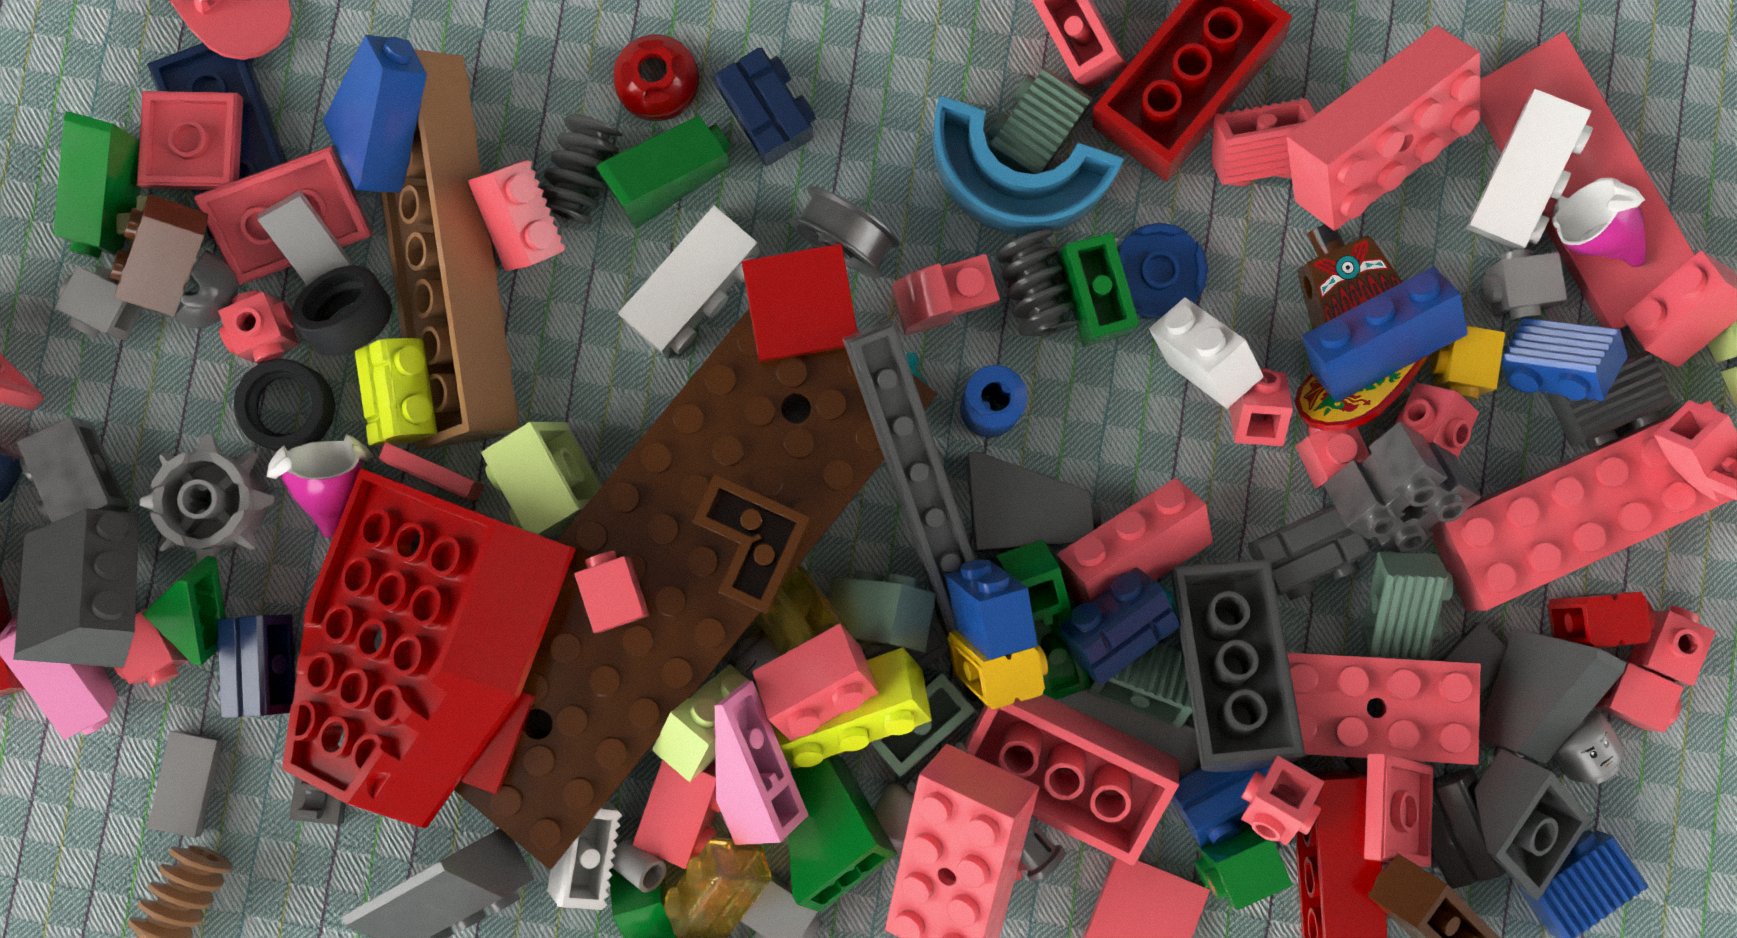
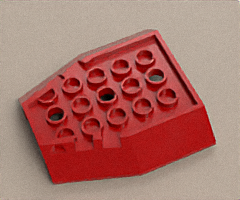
(452, 654)

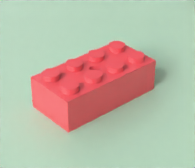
(1385, 127)
(1423, 716)
(1087, 773)
(960, 849)

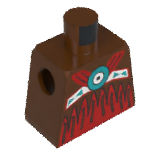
(1342, 275)

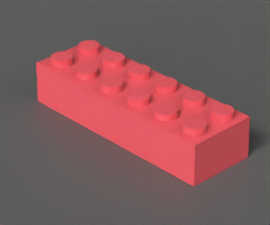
(1566, 518)

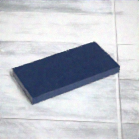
(207, 71)

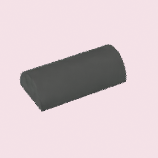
(1236, 665)

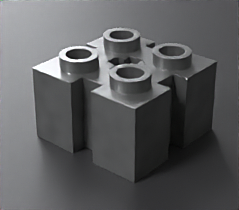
(1401, 490)

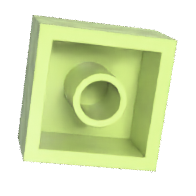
(542, 476)

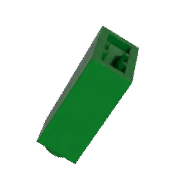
(665, 168)
(95, 184)
(838, 839)

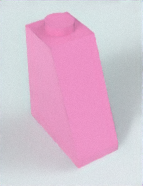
(68, 694)

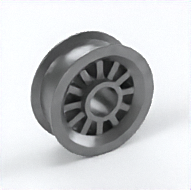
(835, 220)

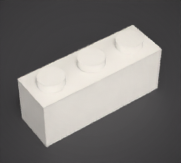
(1530, 171)
(690, 283)

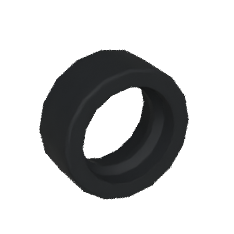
(354, 326)
(253, 385)

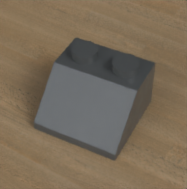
(1527, 820)

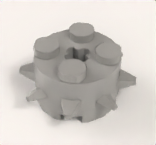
(181, 500)

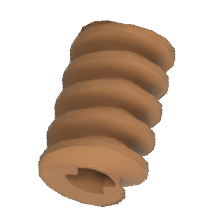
(183, 895)

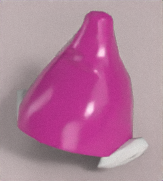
(1603, 221)
(321, 477)

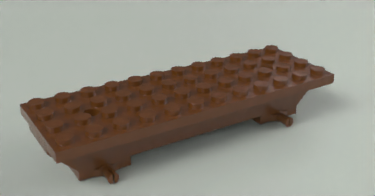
(603, 697)

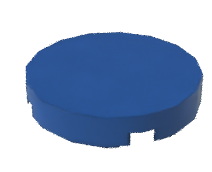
(1162, 268)

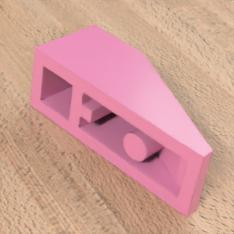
(752, 773)

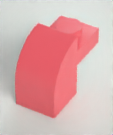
(940, 292)
(1702, 449)

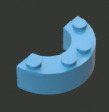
(1008, 198)

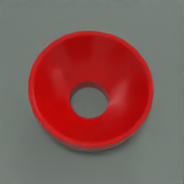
(662, 98)

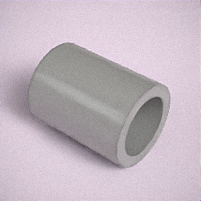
(638, 866)

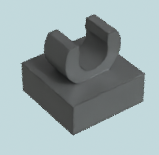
(314, 805)

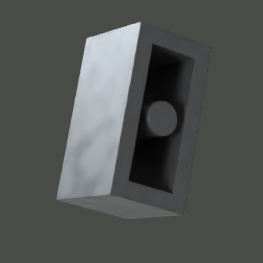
(70, 470)

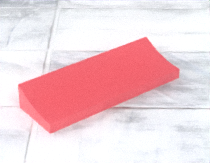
(1606, 283)

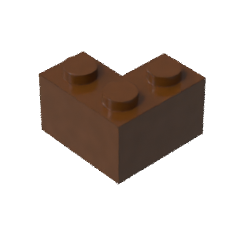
(766, 536)

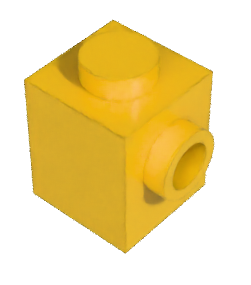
(1469, 363)

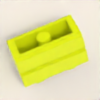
(395, 391)

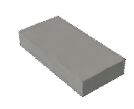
(303, 237)
(185, 783)

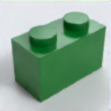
(1098, 289)
(1242, 868)

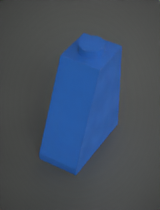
(377, 113)

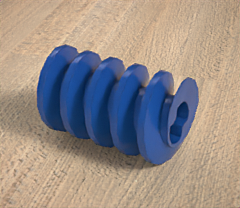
(1008, 390)

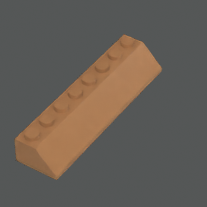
(448, 266)

